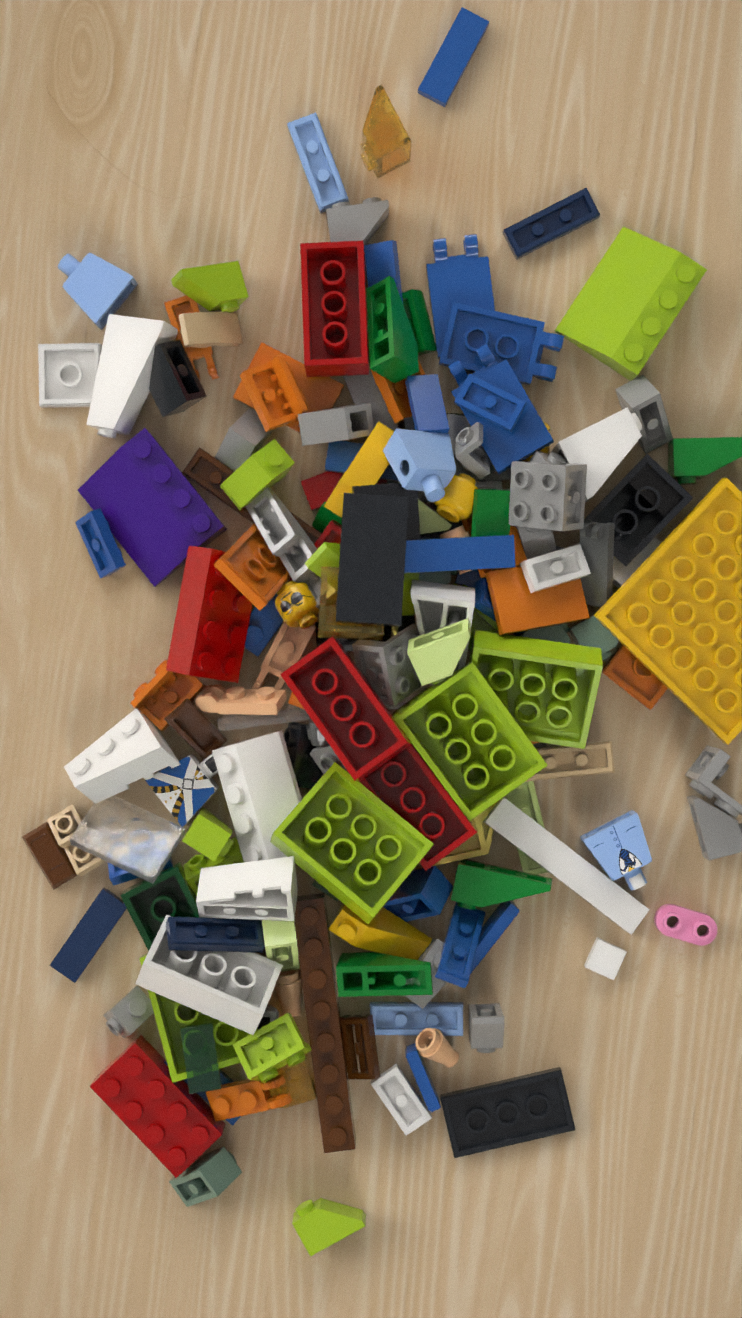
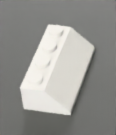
(258, 791)
(216, 983)

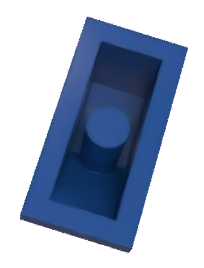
(420, 895)

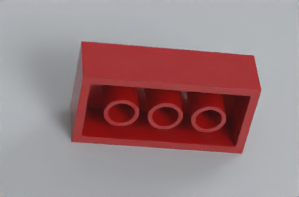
(334, 309)
(208, 621)
(345, 709)
(421, 800)
(159, 1112)

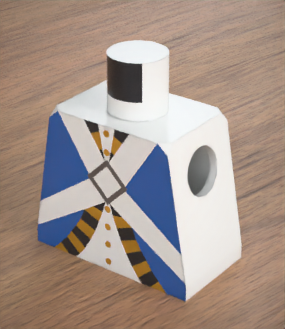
(185, 786)

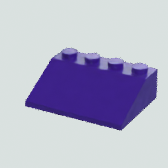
(151, 507)

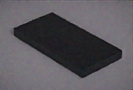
(372, 559)
(507, 1112)

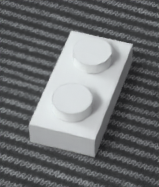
(555, 568)
(401, 1099)

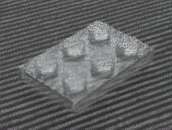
(128, 837)

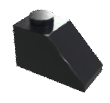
(174, 379)

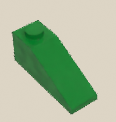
(390, 335)
(698, 457)
(489, 884)
(382, 975)

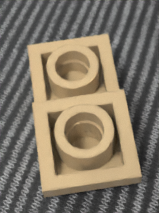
(210, 329)
(63, 826)

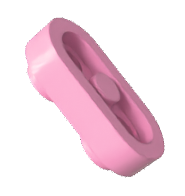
(686, 924)

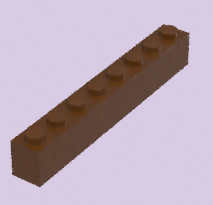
(324, 1023)

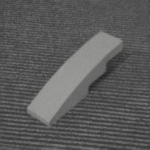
(285, 538)

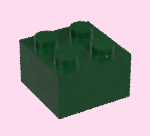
(151, 902)

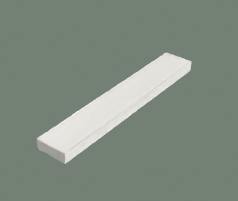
(566, 865)

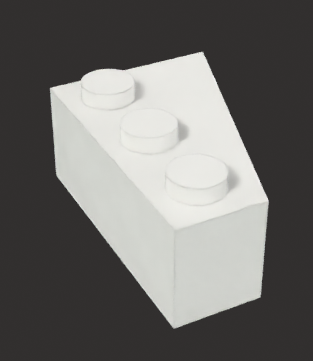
(440, 606)
(120, 757)
(249, 890)

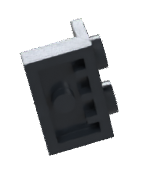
(299, 750)

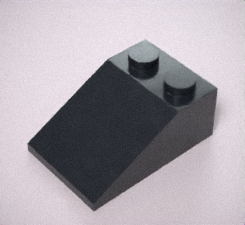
(640, 507)

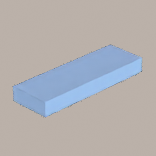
(317, 162)
(410, 1019)

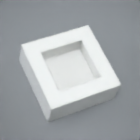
(605, 958)

